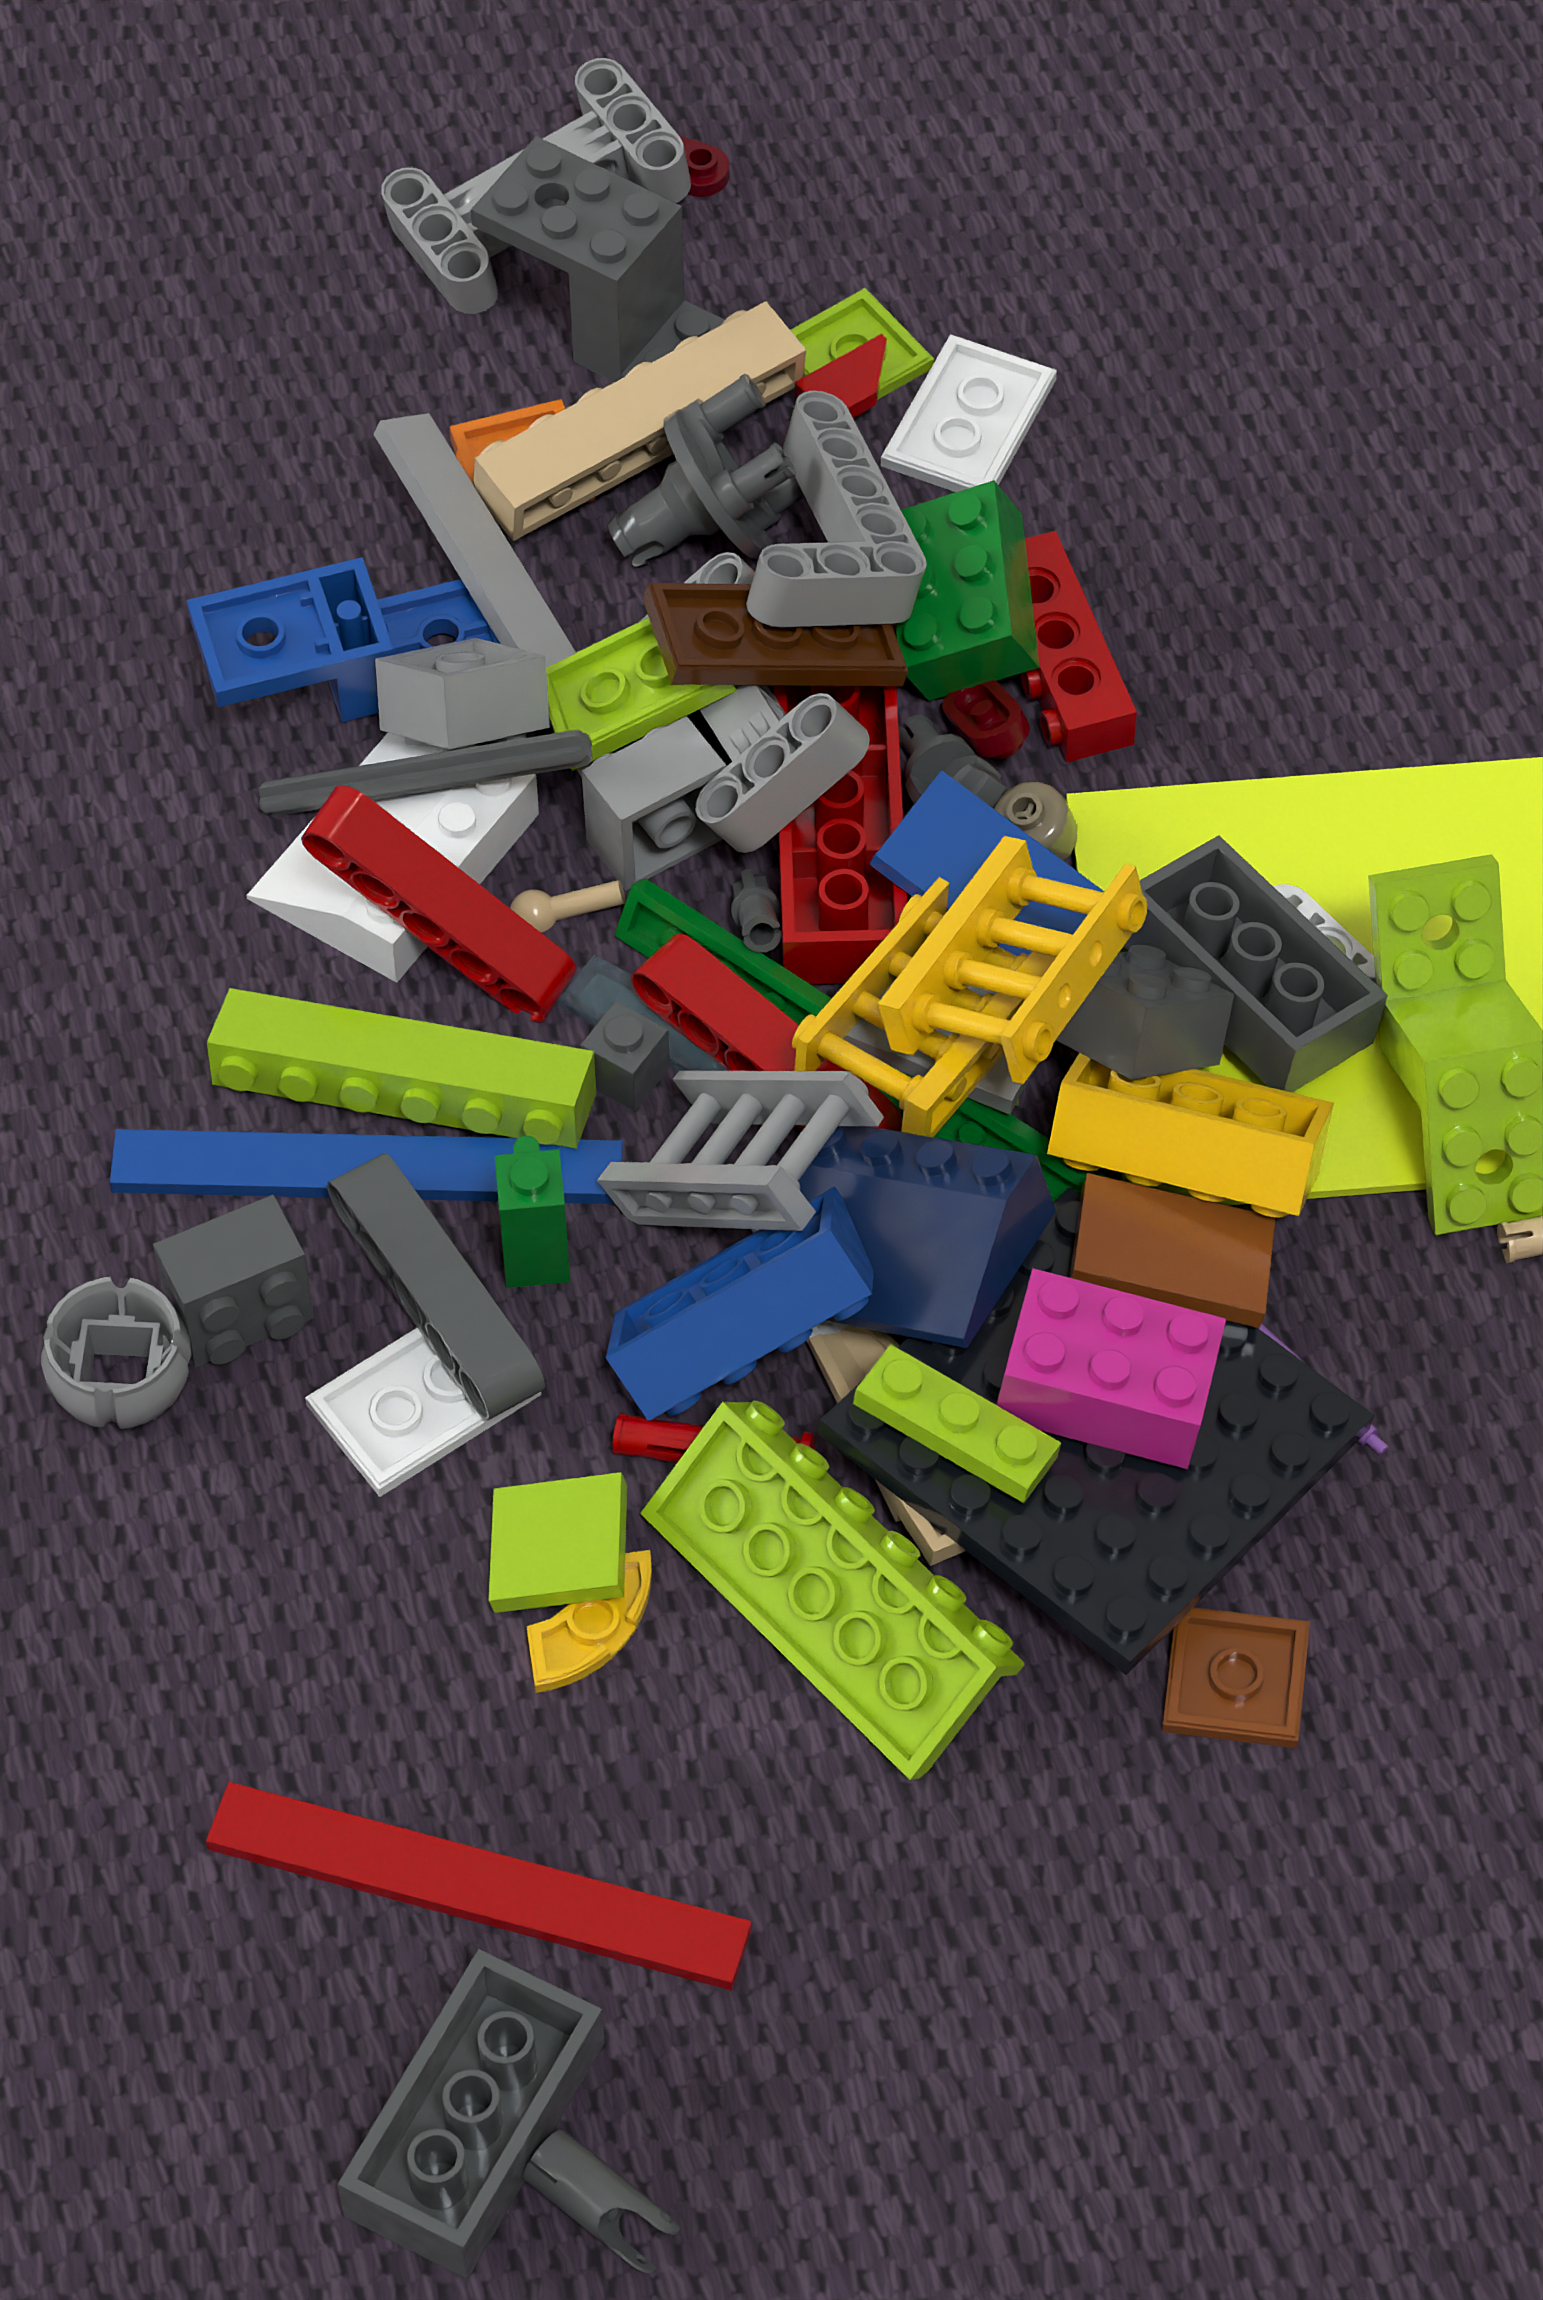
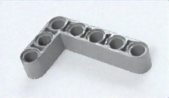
(871, 556)

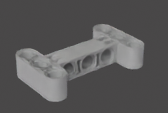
(615, 132)
(776, 757)

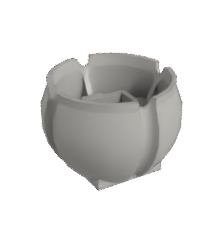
(115, 1322)

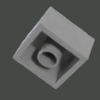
(462, 694)
(645, 802)

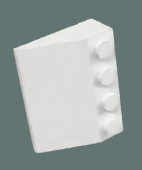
(463, 823)

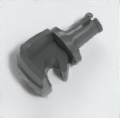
(948, 753)

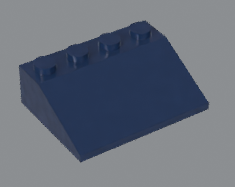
(937, 1224)

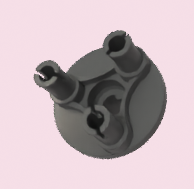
(706, 486)

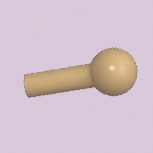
(543, 910)

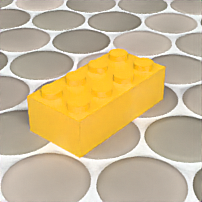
(1193, 1133)

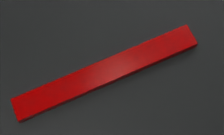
(480, 1885)

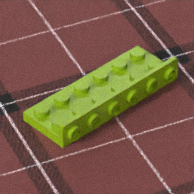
(830, 1584)

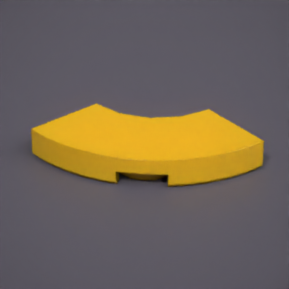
(589, 1632)

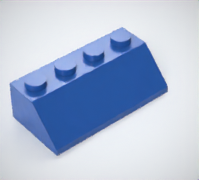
(739, 1308)

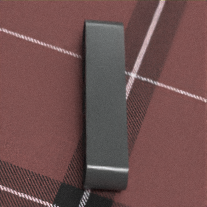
(436, 1286)

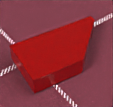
(851, 376)

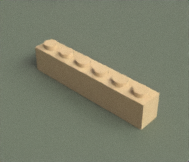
(621, 427)

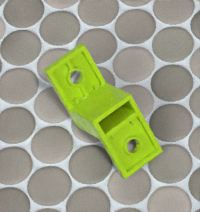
(1460, 1040)

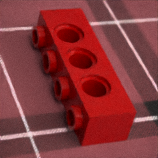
(1077, 678)

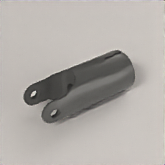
(592, 2194)

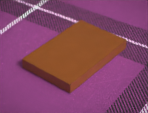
(1174, 1249)

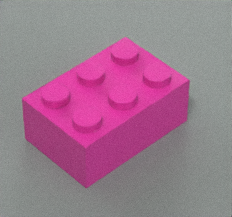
(1111, 1368)

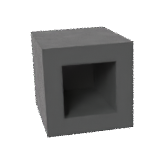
(628, 1055)

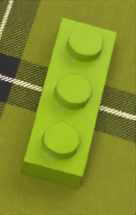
(957, 1423)

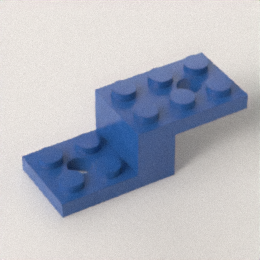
(324, 631)

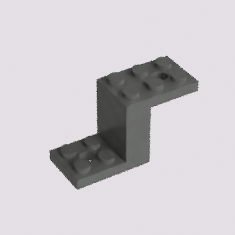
(614, 244)

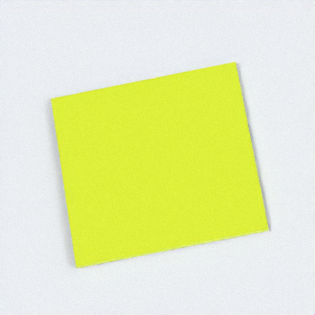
(1327, 840)

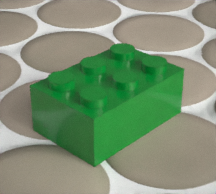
(975, 594)

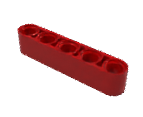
(438, 903)
(727, 1015)

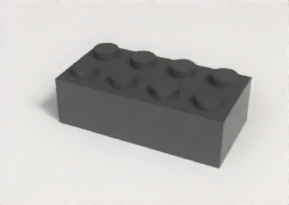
(1294, 991)
(471, 2113)

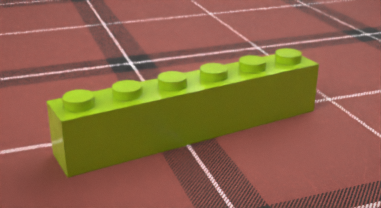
(402, 1068)

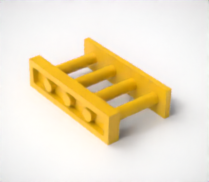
(984, 919)
(959, 1060)

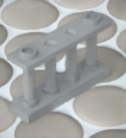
(748, 1191)

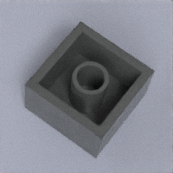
(1151, 1017)
(236, 1281)

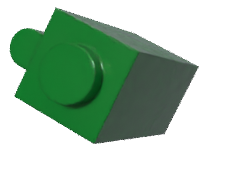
(532, 1215)

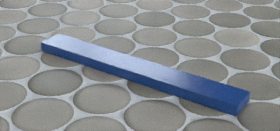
(306, 1161)

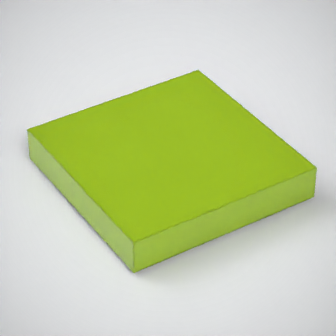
(853, 324)
(558, 1542)

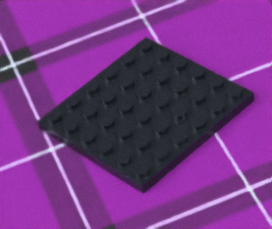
(1109, 1536)

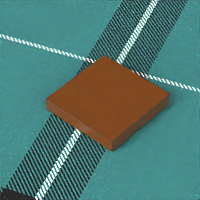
(1237, 1677)

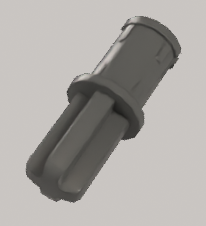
(756, 912)

